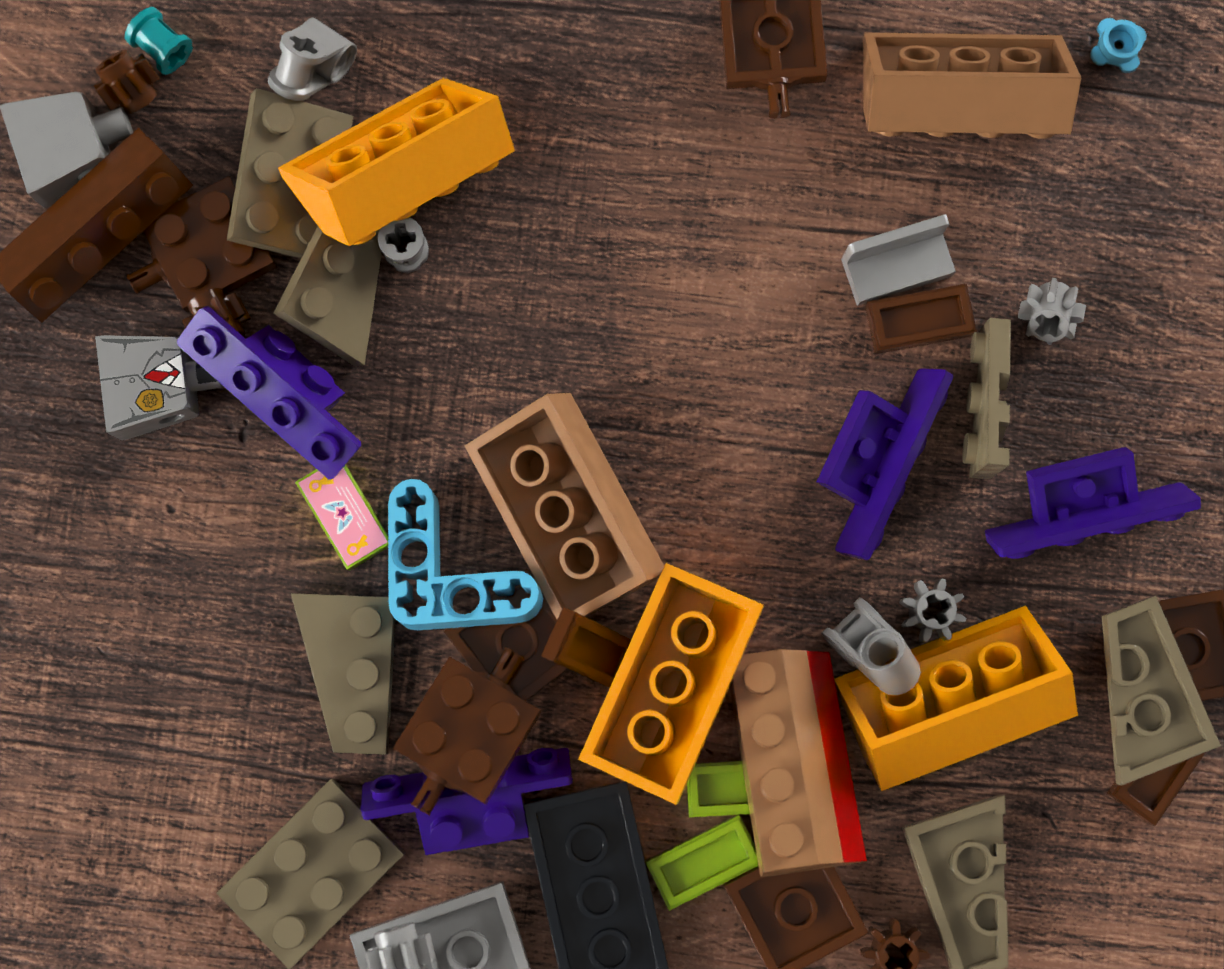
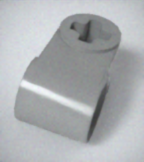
(310, 60)
(869, 643)

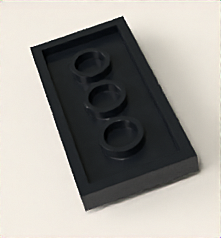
(595, 880)

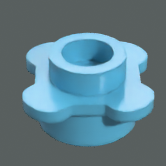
(1122, 31)

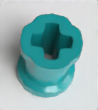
(158, 40)

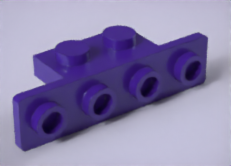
(275, 385)
(877, 455)
(1086, 500)
(460, 819)

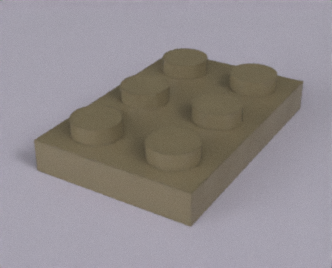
(263, 205)
(310, 873)

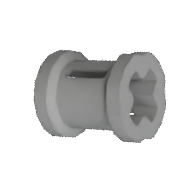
(417, 250)

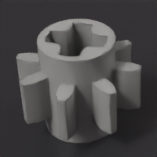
(1052, 311)
(945, 617)
(400, 949)

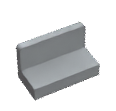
(898, 260)

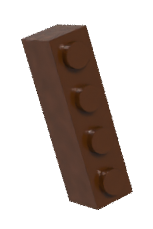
(90, 225)

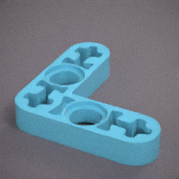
(440, 589)

